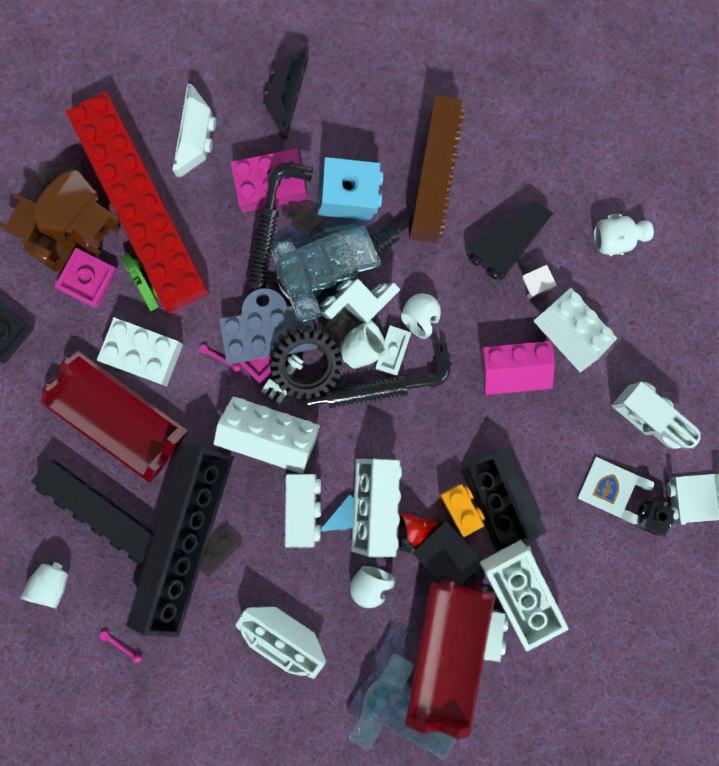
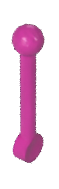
(204, 349)
(105, 635)

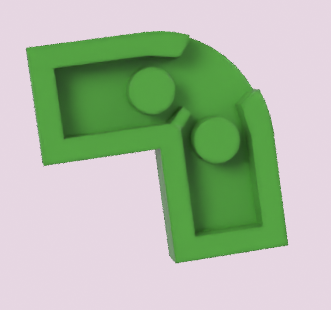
(133, 268)

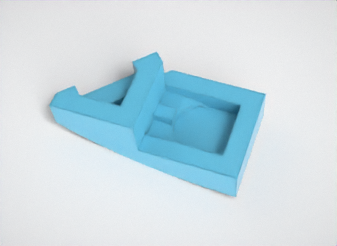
(342, 517)

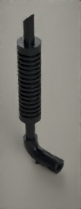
(267, 223)
(381, 242)
(387, 387)

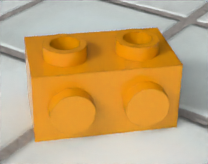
(459, 506)

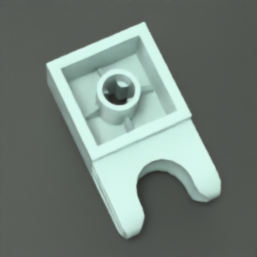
(656, 416)

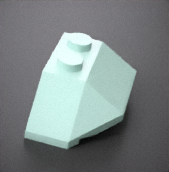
(194, 133)
(282, 640)

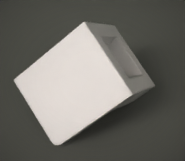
(538, 282)

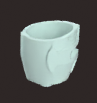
(363, 349)
(46, 585)

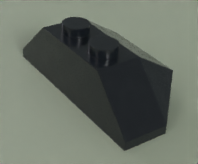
(285, 89)

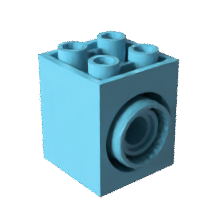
(349, 189)

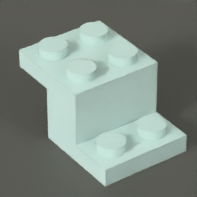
(358, 300)

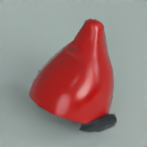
(413, 531)

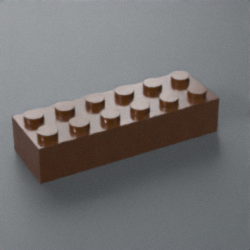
(437, 165)

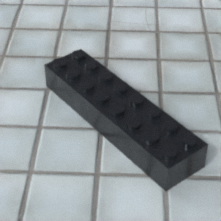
(179, 541)

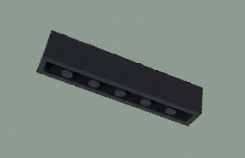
(95, 509)

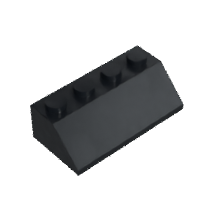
(503, 498)

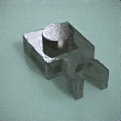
(304, 220)

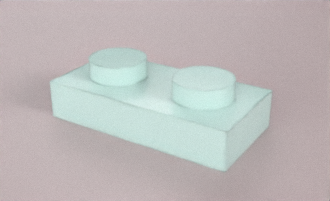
(396, 344)

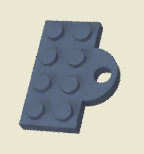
(255, 331)

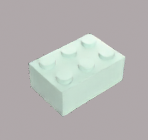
(575, 330)
(140, 351)
(302, 510)

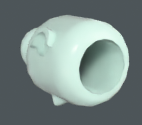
(620, 234)

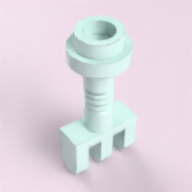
(294, 362)

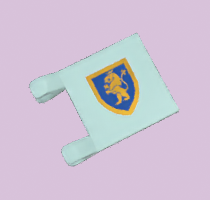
(610, 489)

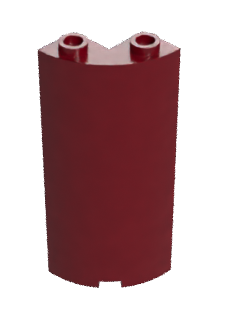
(113, 416)
(450, 659)

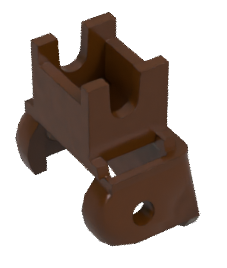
(73, 208)
(47, 251)

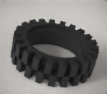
(316, 384)

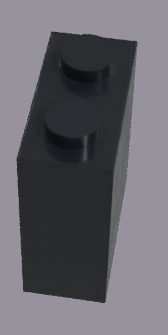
(448, 555)

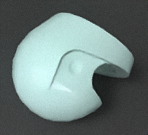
(421, 309)
(367, 588)

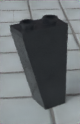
(507, 242)

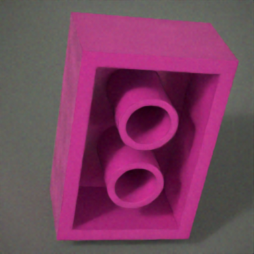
(251, 180)

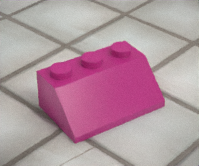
(517, 367)

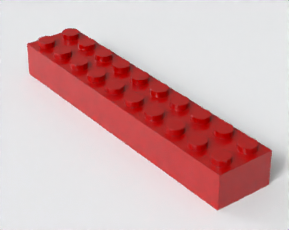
(137, 202)

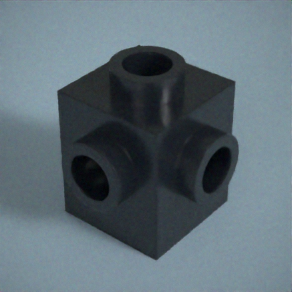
(655, 517)

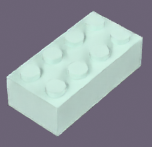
(266, 434)
(376, 507)
(524, 595)

